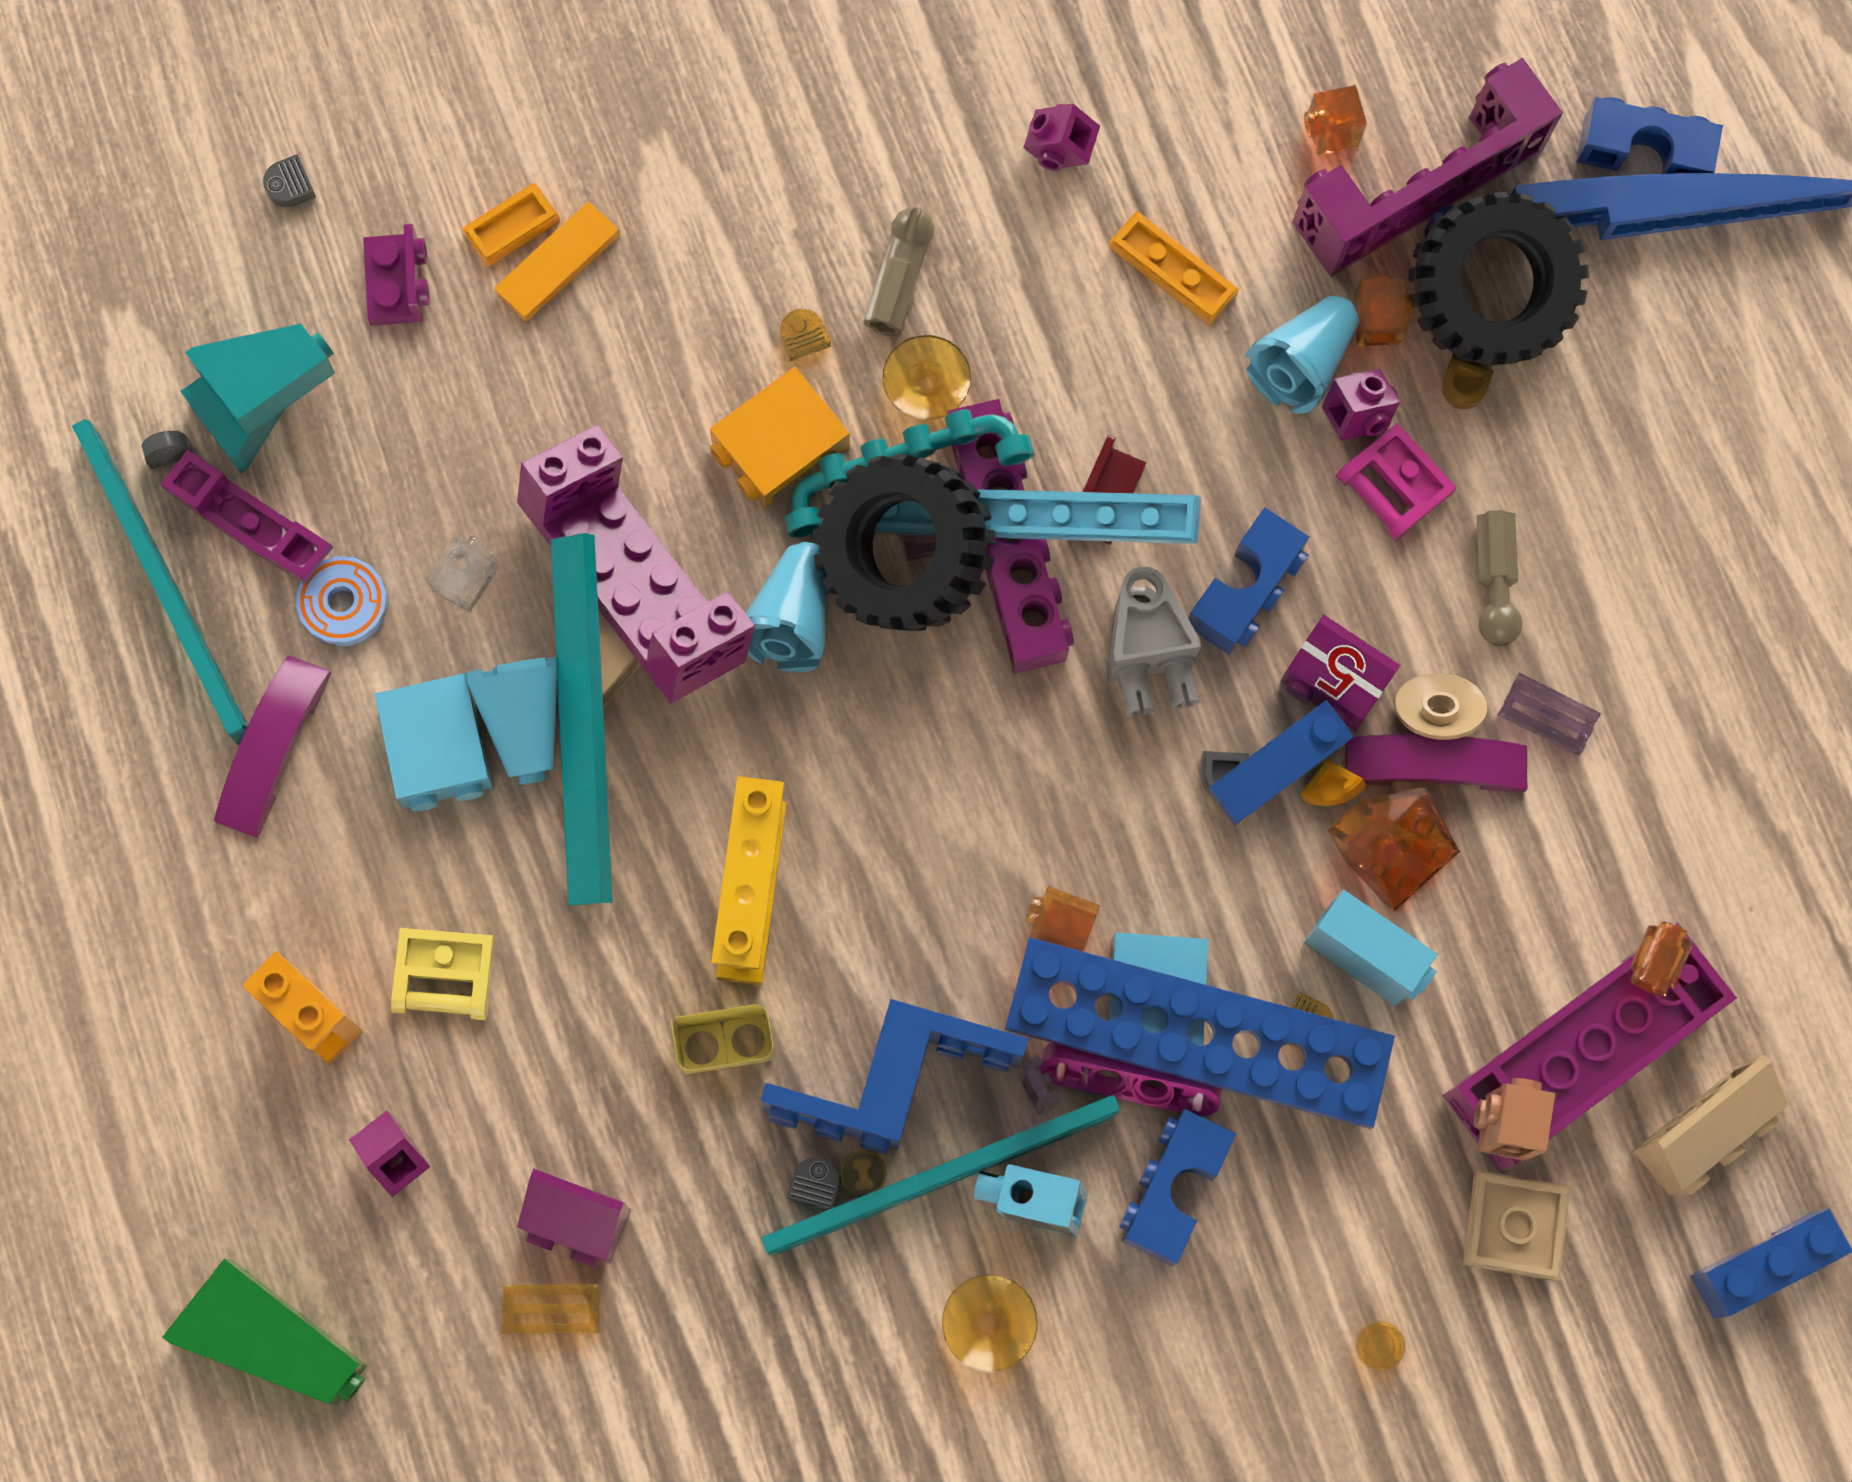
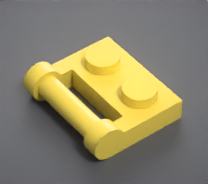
(445, 958)

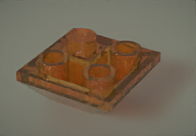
(1395, 843)

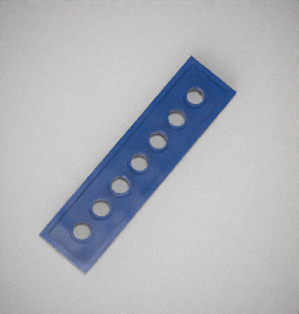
(1224, 1011)

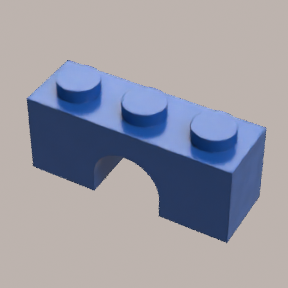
(1681, 141)
(1271, 550)
(1156, 1223)
(1771, 1264)

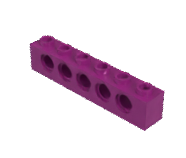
(1026, 645)

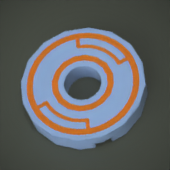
(344, 627)

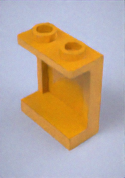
(777, 436)
(302, 1008)

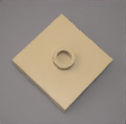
(1516, 1225)

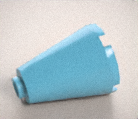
(1303, 354)
(791, 612)
(520, 714)

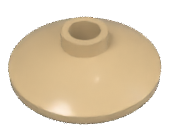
(1441, 706)

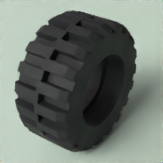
(1554, 270)
(850, 531)

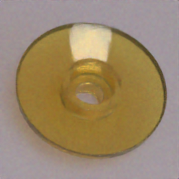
(926, 358)
(1015, 1318)

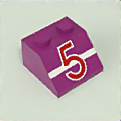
(1341, 670)

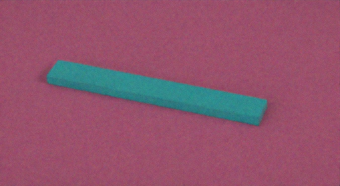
(162, 580)
(581, 720)
(940, 1176)

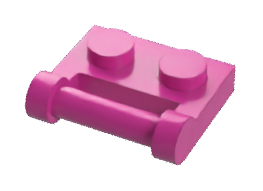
(1406, 471)

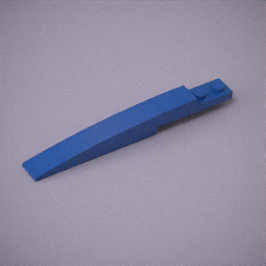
(1682, 200)

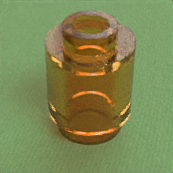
(1660, 958)

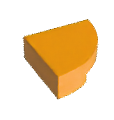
(1332, 786)

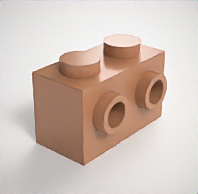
(1515, 1120)

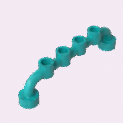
(918, 443)

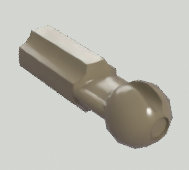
(899, 271)
(1498, 570)

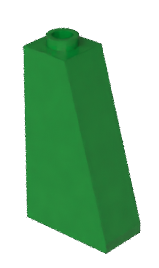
(261, 1334)

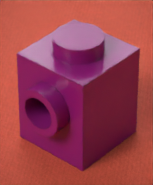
(389, 1153)

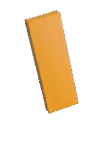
(557, 261)
(1173, 268)

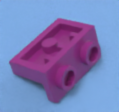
(394, 278)

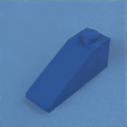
(1280, 762)

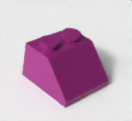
(573, 1218)

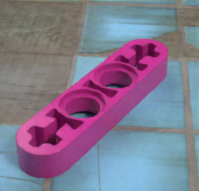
(1129, 1083)

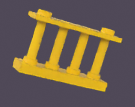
(749, 881)

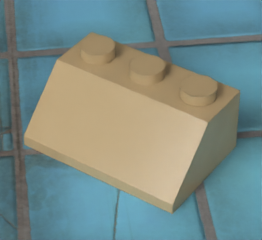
(1714, 1127)

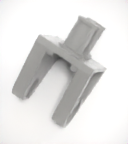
(1151, 641)

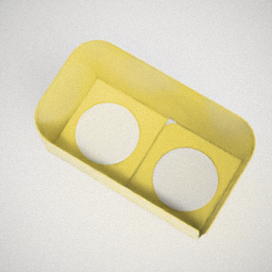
(709, 1023)

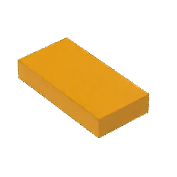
(511, 224)

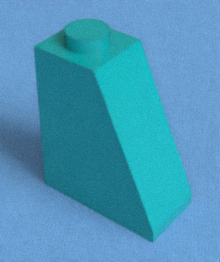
(263, 371)
(231, 438)

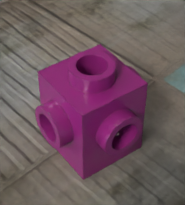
(1061, 137)
(1360, 404)

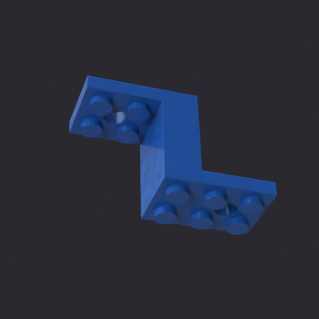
(894, 1076)

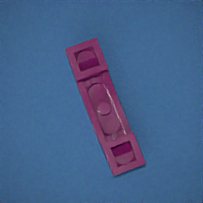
(245, 517)
(268, 744)
(1420, 759)

